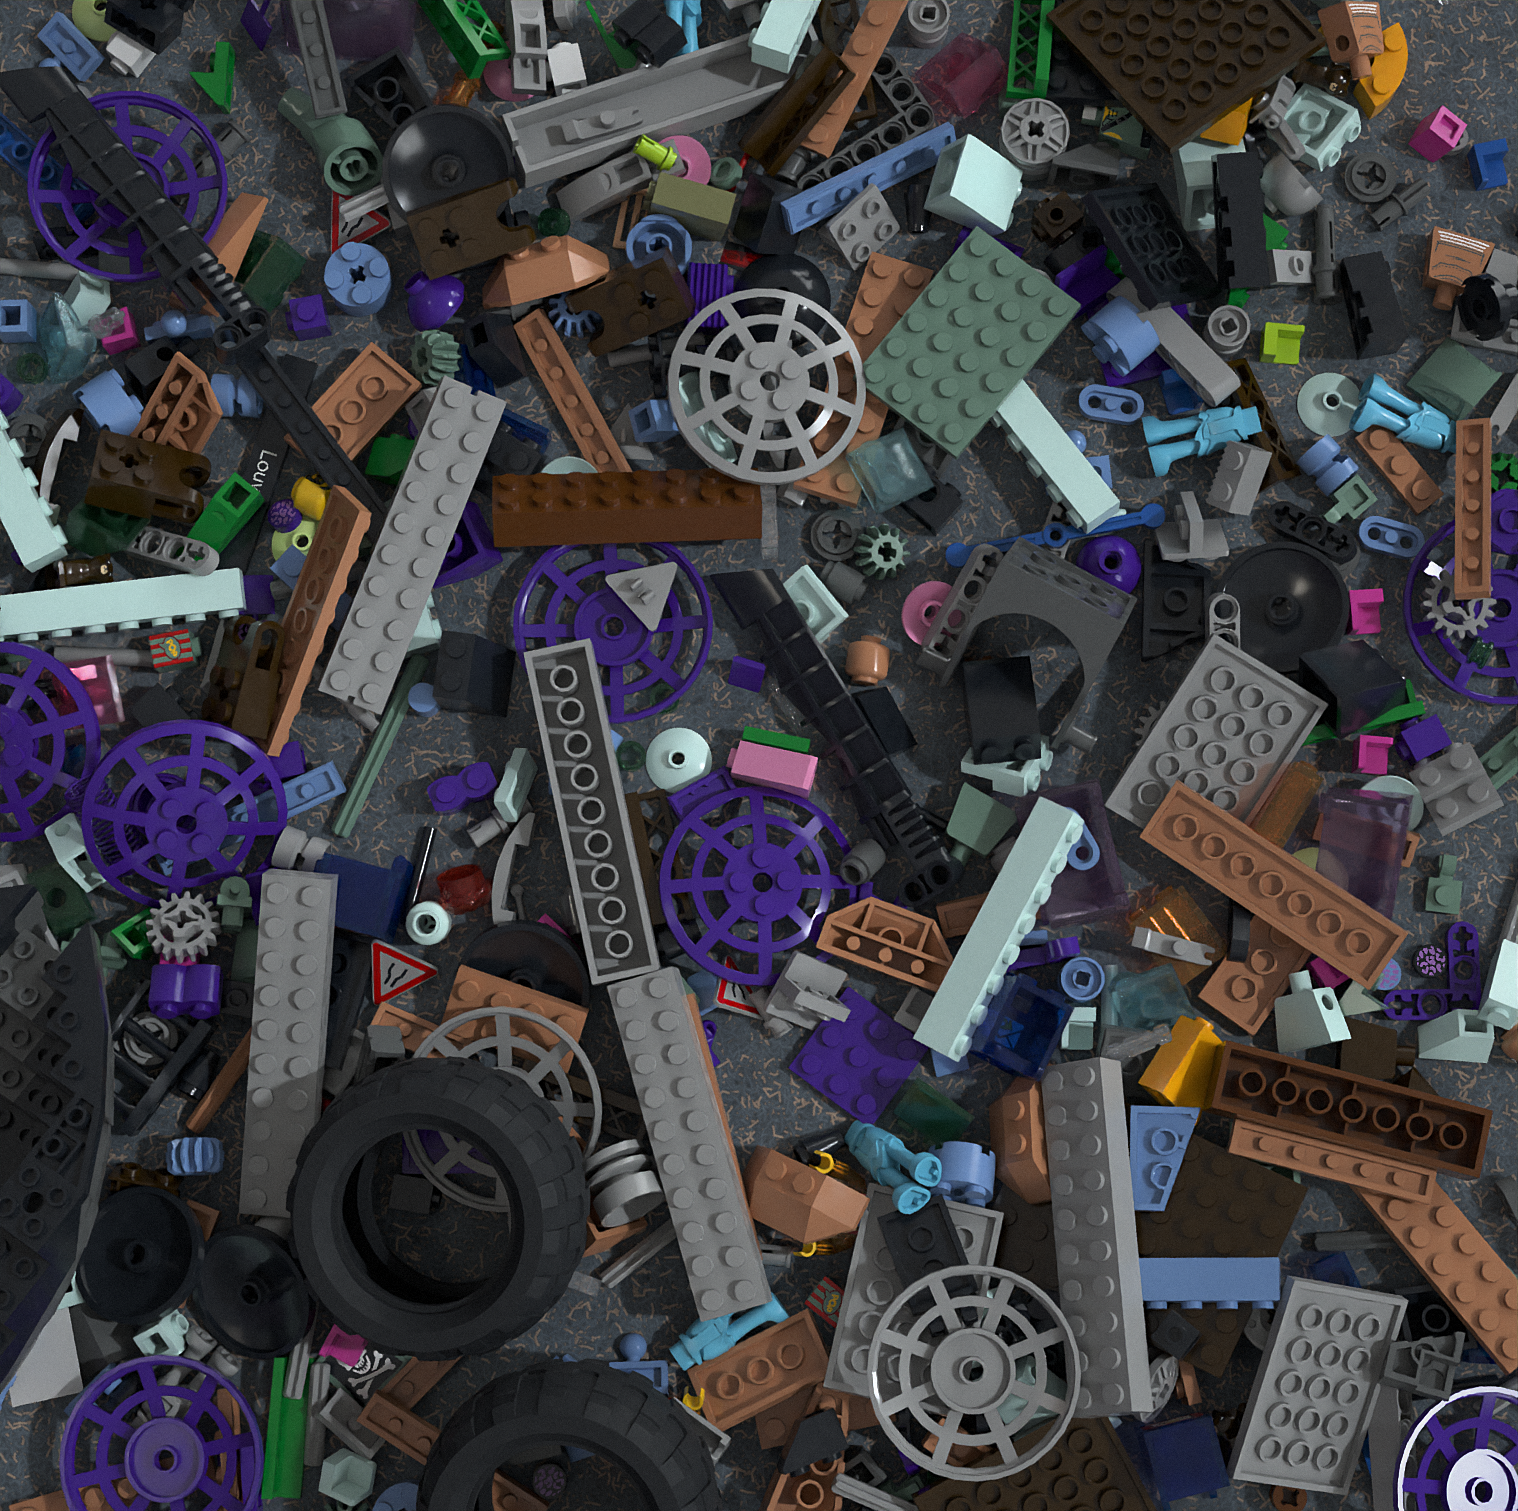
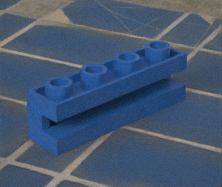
(17, 151)

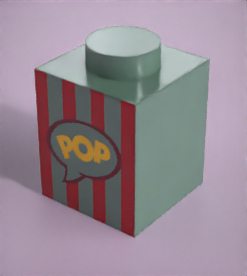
(175, 650)
(826, 1300)

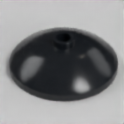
(785, 273)

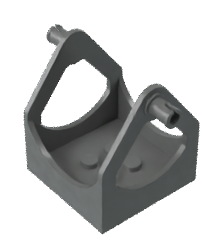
(1060, 593)

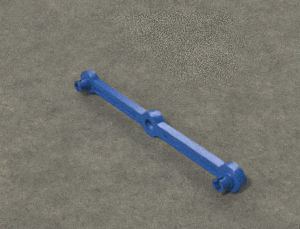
(1151, 517)

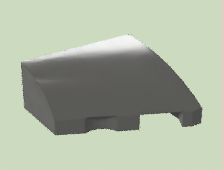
(1423, 1365)

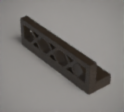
(833, 39)
(794, 106)
(1277, 445)
(644, 852)
(607, 1096)

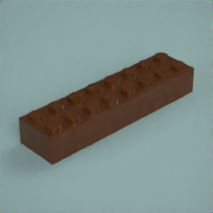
(623, 507)
(1348, 1110)

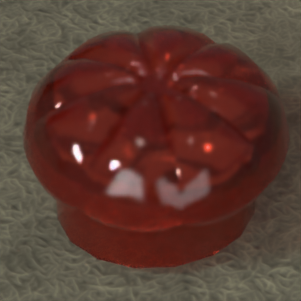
(463, 889)

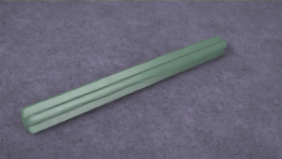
(379, 747)

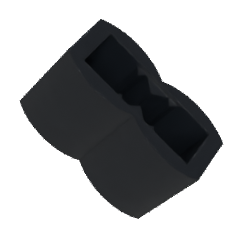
(648, 33)

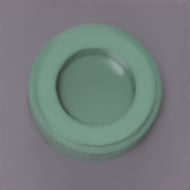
(725, 173)

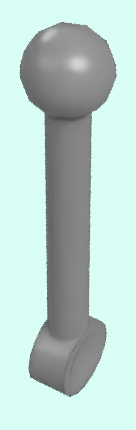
(517, 891)

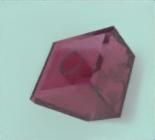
(964, 74)
(101, 684)

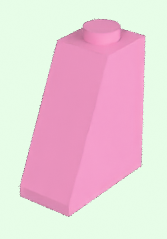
(773, 768)

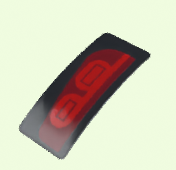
(738, 256)

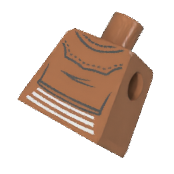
(1353, 34)
(1450, 261)

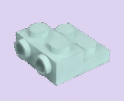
(1321, 125)
(815, 603)
(1012, 777)

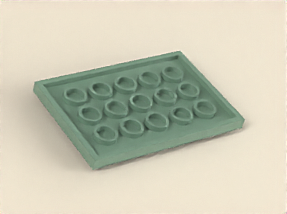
(967, 342)

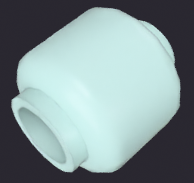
(422, 933)

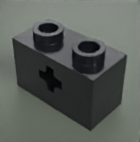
(147, 22)

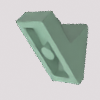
(1358, 1001)

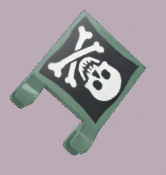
(371, 1373)

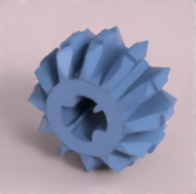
(571, 322)
(194, 1156)

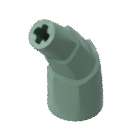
(340, 144)

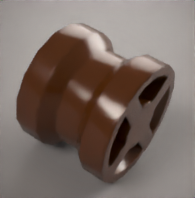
(1282, 1493)

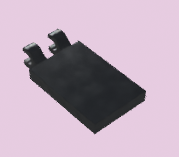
(923, 1245)

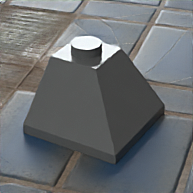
(1086, 167)

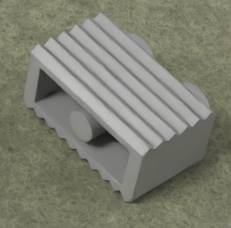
(1238, 477)

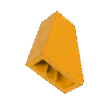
(1183, 1066)

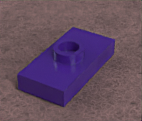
(703, 789)

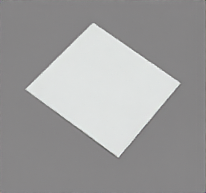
(51, 1365)

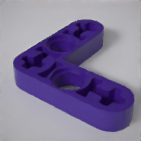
(1051, 952)
(1455, 986)

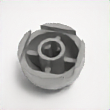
(1287, 188)

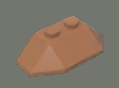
(543, 270)
(181, 408)
(888, 942)
(1020, 1140)
(799, 1198)

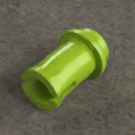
(655, 153)

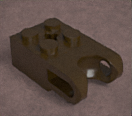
(475, 220)
(625, 306)
(146, 478)
(245, 678)

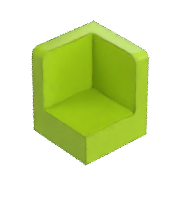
(1280, 343)

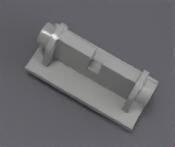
(1272, 102)

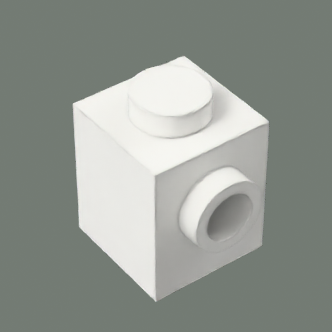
(127, 54)
(565, 68)

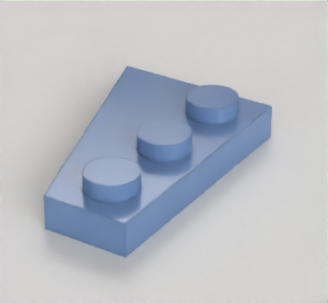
(1156, 1152)

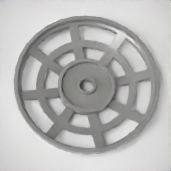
(755, 401)
(504, 1043)
(974, 1395)

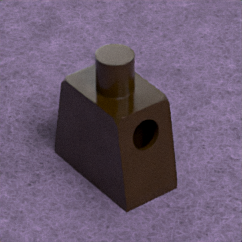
(1372, 1051)

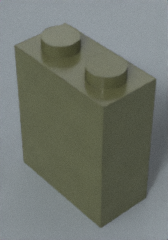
(696, 206)

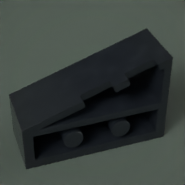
(1372, 305)

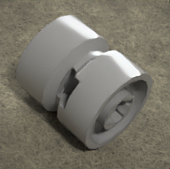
(927, 22)
(1226, 330)
(298, 851)

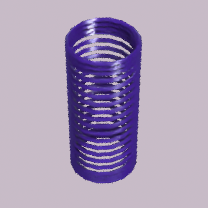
(73, 800)

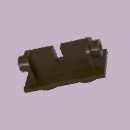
(133, 1175)

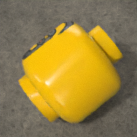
(310, 495)

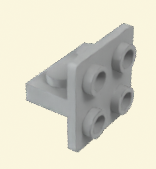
(860, 227)
(1190, 534)
(807, 992)

